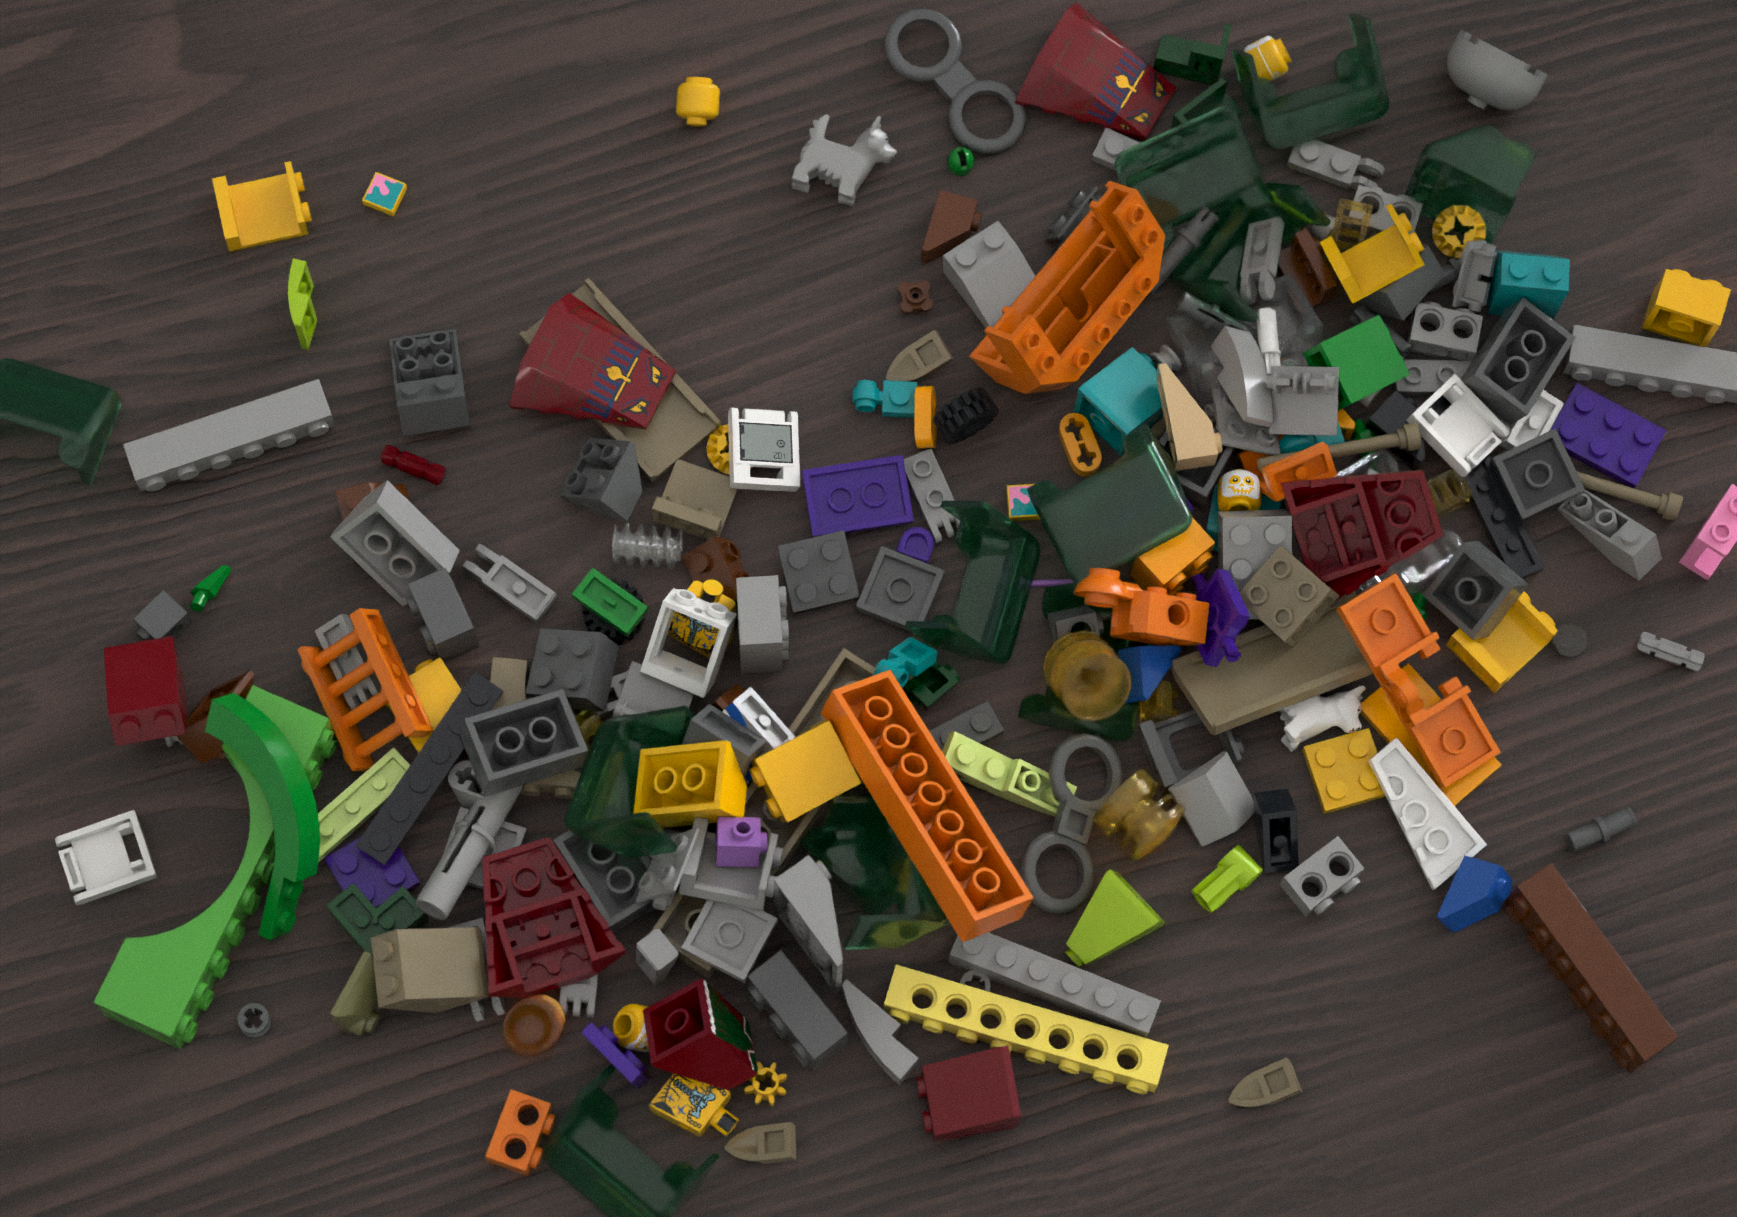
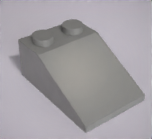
(988, 272)

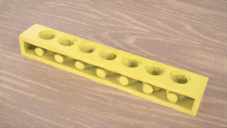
(1147, 1053)

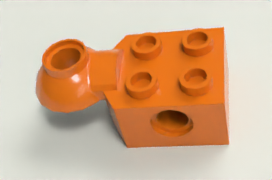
(1145, 615)

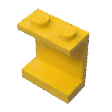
(262, 209)
(1377, 259)
(1509, 646)

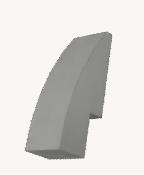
(1244, 375)
(877, 1033)

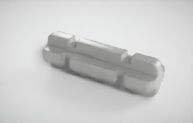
(1670, 651)

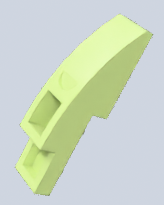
(1001, 775)

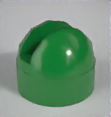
(954, 162)

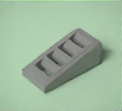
(655, 956)

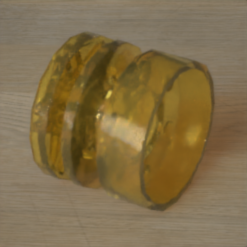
(1087, 675)
(1139, 815)

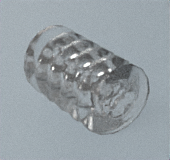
(647, 546)

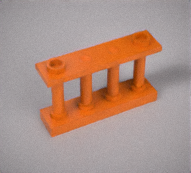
(395, 689)

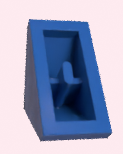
(1147, 668)

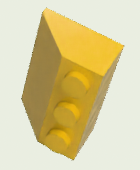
(690, 783)

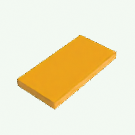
(1386, 722)

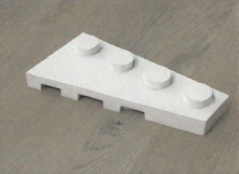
(1426, 816)

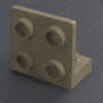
(695, 501)
(1287, 596)

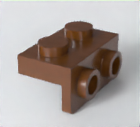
(1308, 269)
(717, 561)

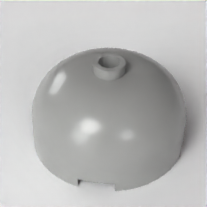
(1492, 75)

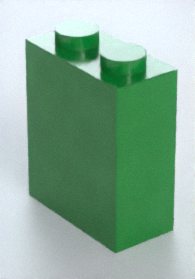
(1364, 359)

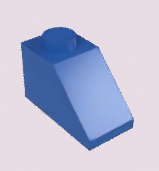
(1474, 894)

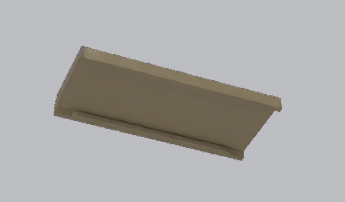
(681, 418)
(1271, 672)

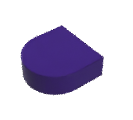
(916, 544)

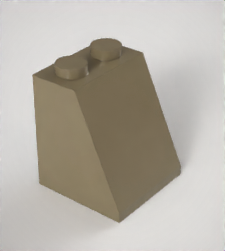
(429, 968)

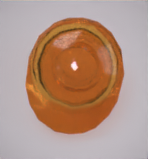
(533, 1025)

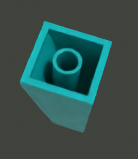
(1535, 277)
(1121, 398)

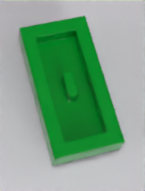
(610, 602)

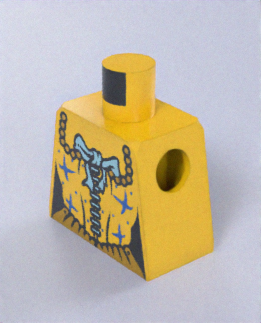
(695, 633)
(694, 1106)

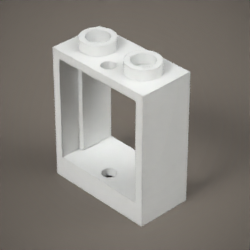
(675, 669)

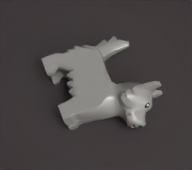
(841, 164)

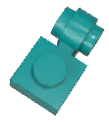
(896, 397)
(907, 658)

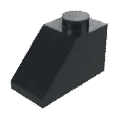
(1392, 416)
(1276, 830)

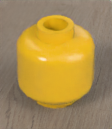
(697, 100)

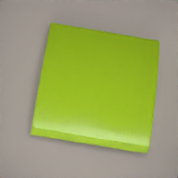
(300, 302)

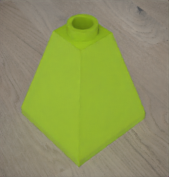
(1111, 921)

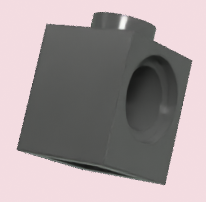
(162, 618)
(1063, 621)

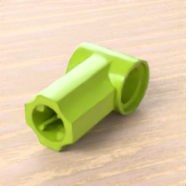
(1233, 874)

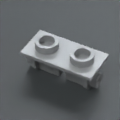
(1476, 260)

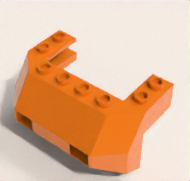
(1077, 297)

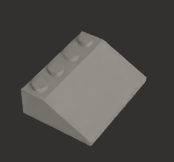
(807, 910)

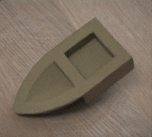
(920, 359)
(1267, 1085)
(765, 1143)

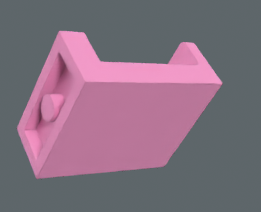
(1714, 538)

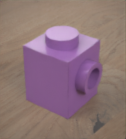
(739, 842)

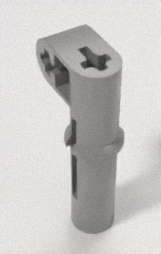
(470, 842)

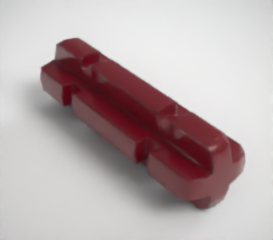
(413, 464)

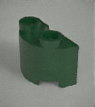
(931, 684)

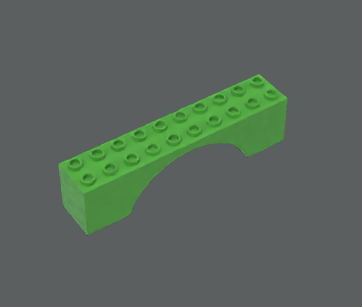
(168, 977)

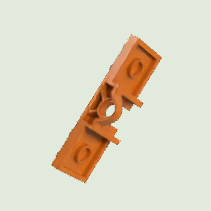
(1391, 630)

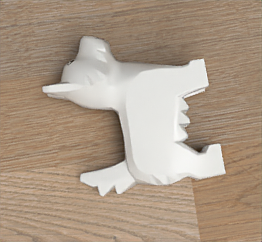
(1319, 714)

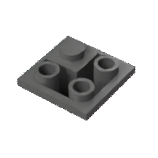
(605, 479)

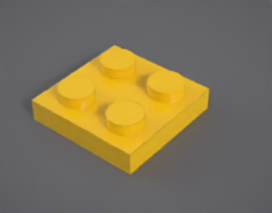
(1343, 771)

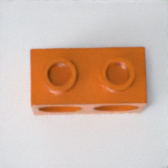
(511, 1130)

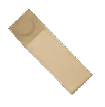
(1187, 426)

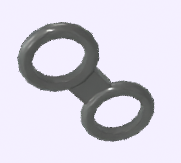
(954, 81)
(1071, 823)

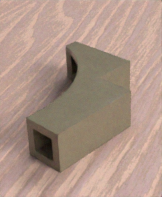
(512, 678)

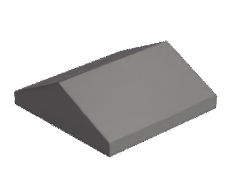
(1214, 799)

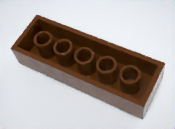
(1589, 969)

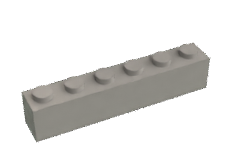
(1652, 364)
(229, 436)
(1057, 983)

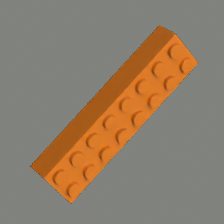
(927, 806)

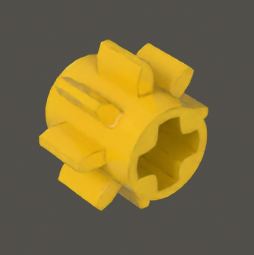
(769, 1093)

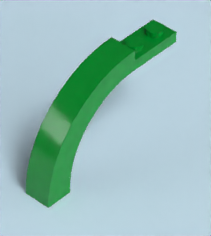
(288, 797)

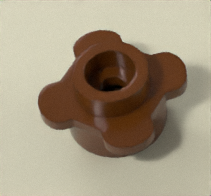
(912, 305)

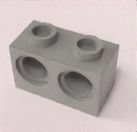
(1381, 219)
(1443, 341)
(1317, 871)

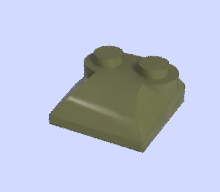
(358, 1001)

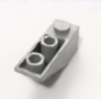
(1613, 533)

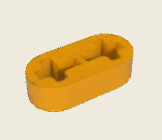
(924, 411)
(1073, 447)

